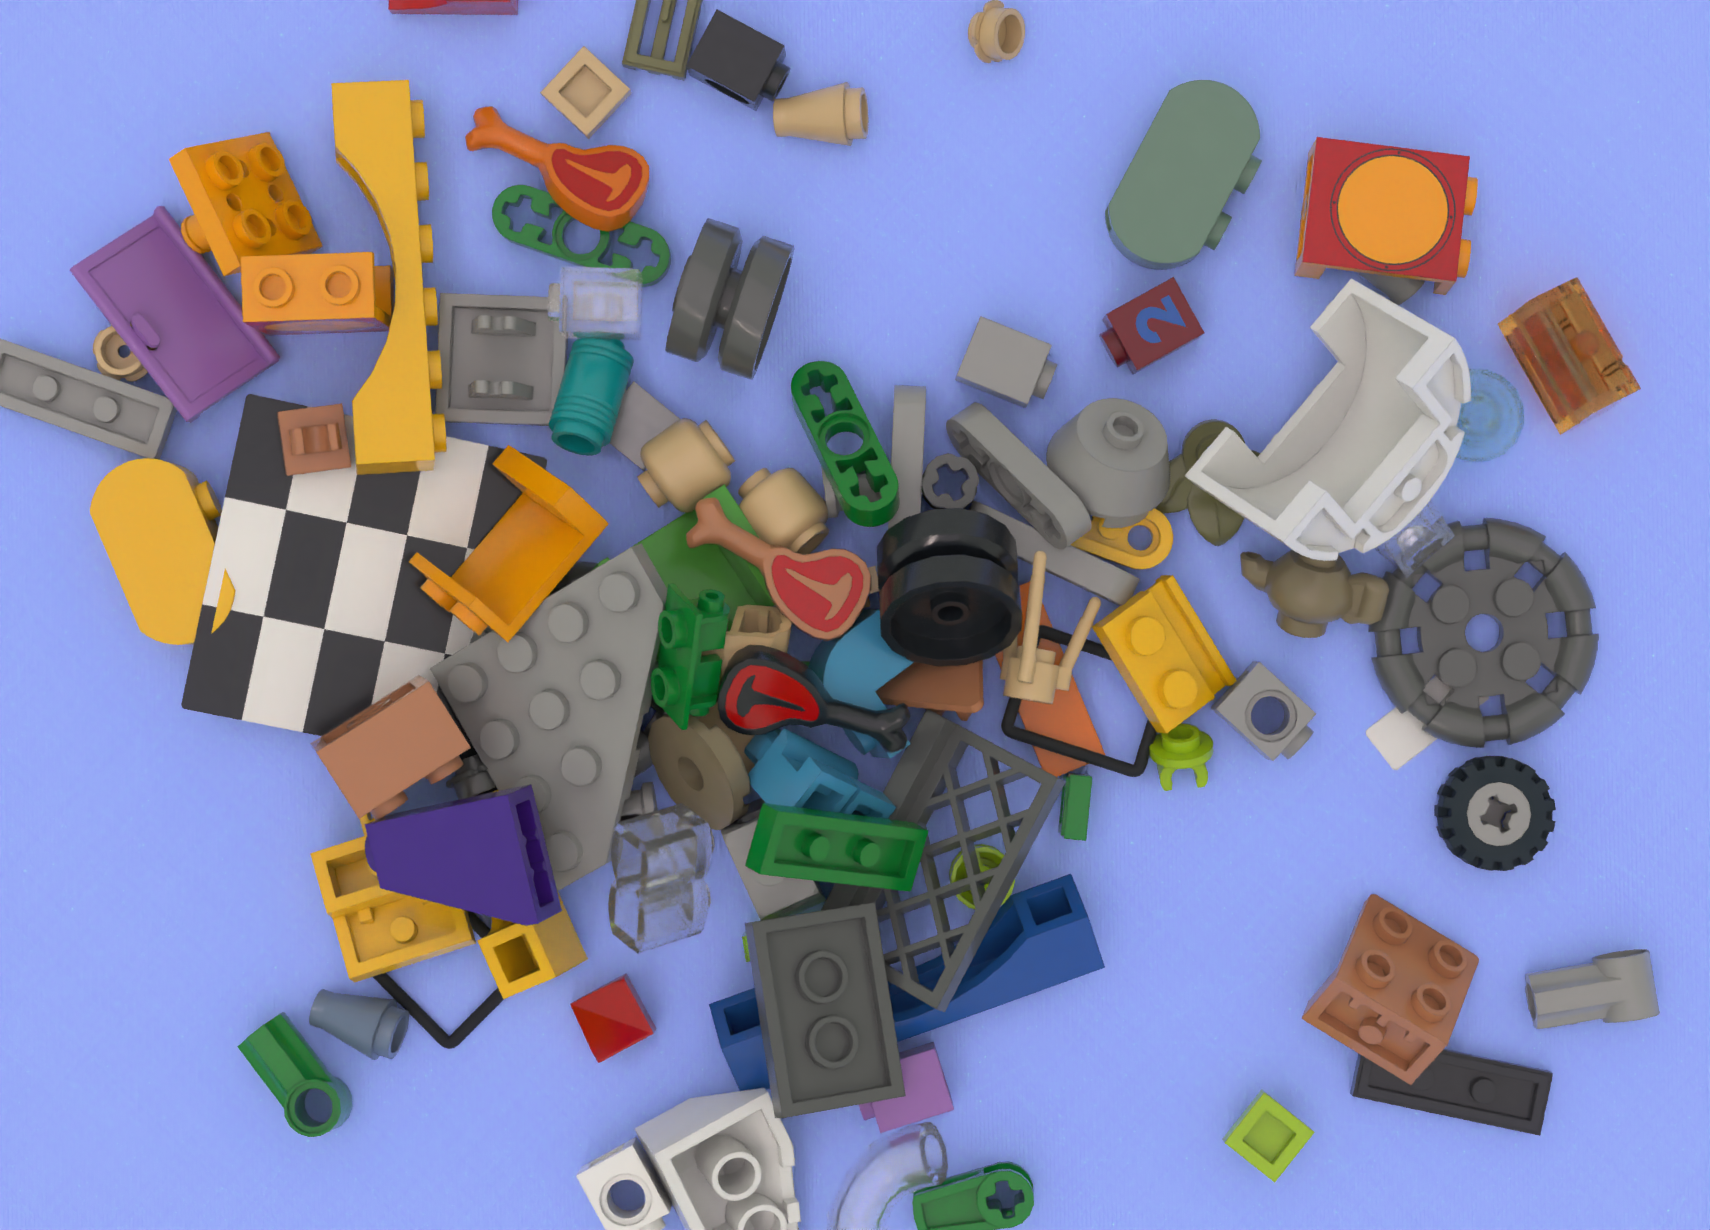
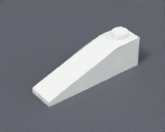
(725, 1162)

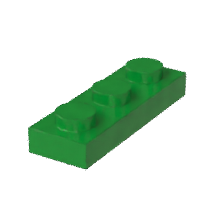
(836, 847)

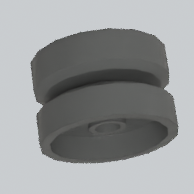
(720, 296)

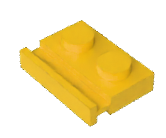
(1164, 654)

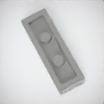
(84, 401)

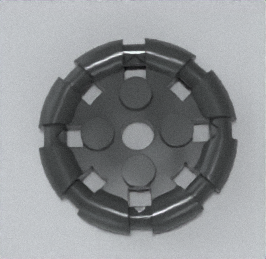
(1521, 642)

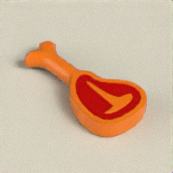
(592, 185)

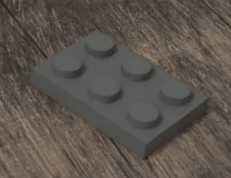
(824, 1010)

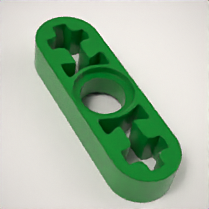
(532, 235)
(843, 469)

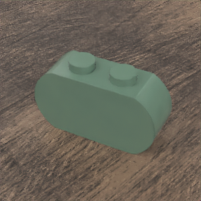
(1184, 176)

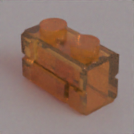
(1568, 355)

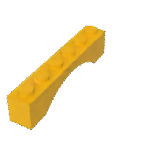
(376, 149)

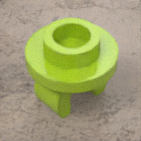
(1182, 749)

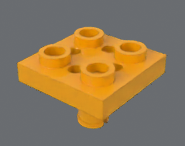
(242, 202)

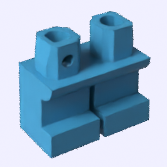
(810, 777)

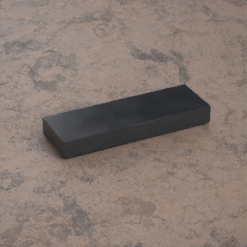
(1463, 1089)

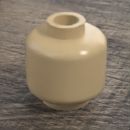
(684, 464)
(784, 509)

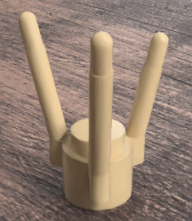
(1031, 671)

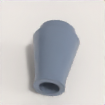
(363, 1022)

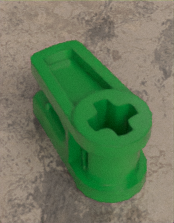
(965, 1204)

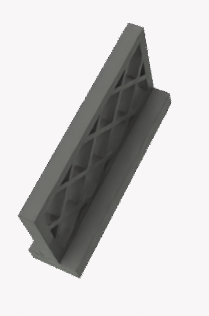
(917, 791)

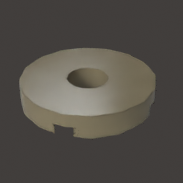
(700, 769)

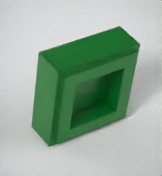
(1075, 806)

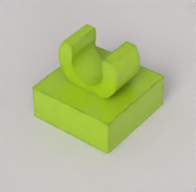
(1268, 1135)

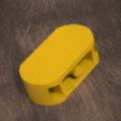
(161, 545)

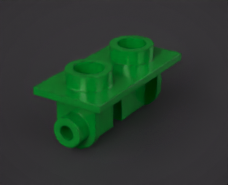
(684, 679)

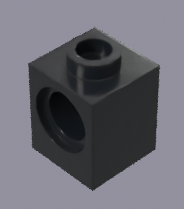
(739, 61)

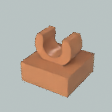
(313, 439)

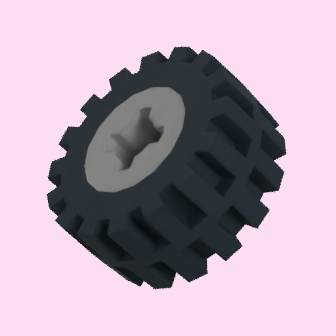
(1468, 801)

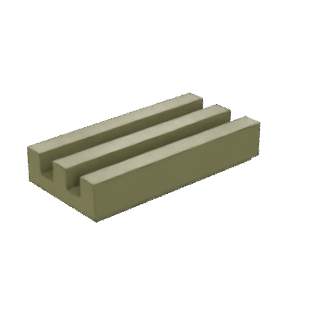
(655, 63)

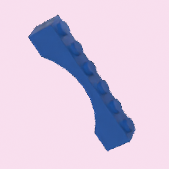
(1030, 946)

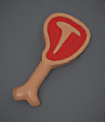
(814, 590)

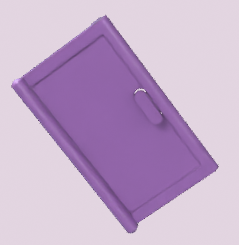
(179, 308)

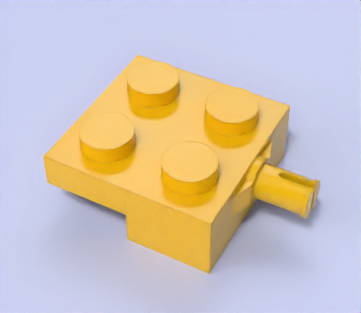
(378, 926)

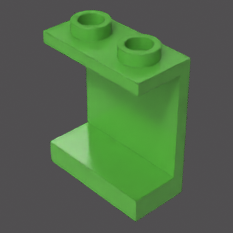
(707, 565)

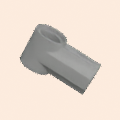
(1610, 988)

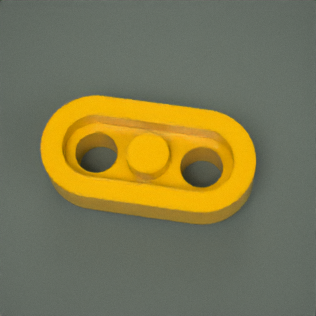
(1114, 545)

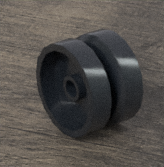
(948, 587)

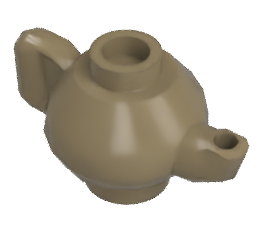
(1315, 592)

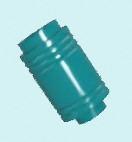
(590, 395)

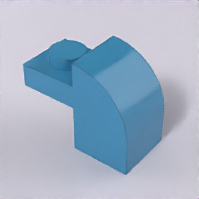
(856, 668)

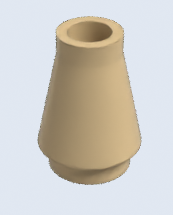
(824, 115)

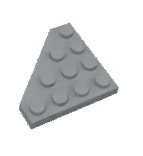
(567, 704)

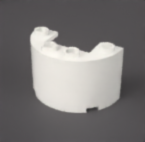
(1364, 441)

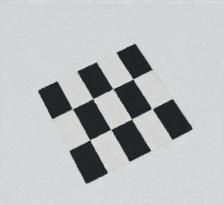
(325, 579)

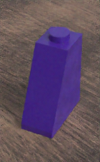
(469, 855)

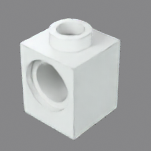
(619, 1164)

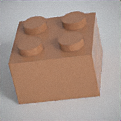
(392, 748)

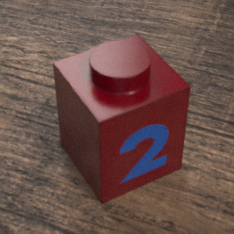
(1150, 327)

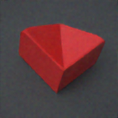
(613, 1018)

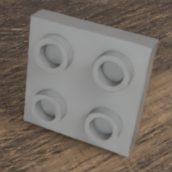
(498, 359)

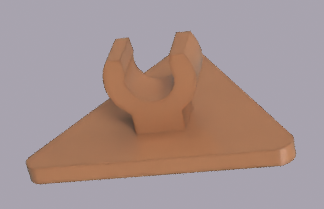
(937, 688)

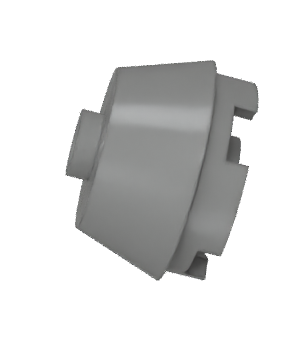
(1113, 460)

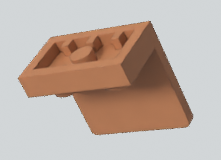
(1394, 990)

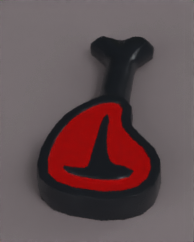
(773, 690)

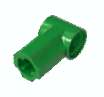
(291, 1071)

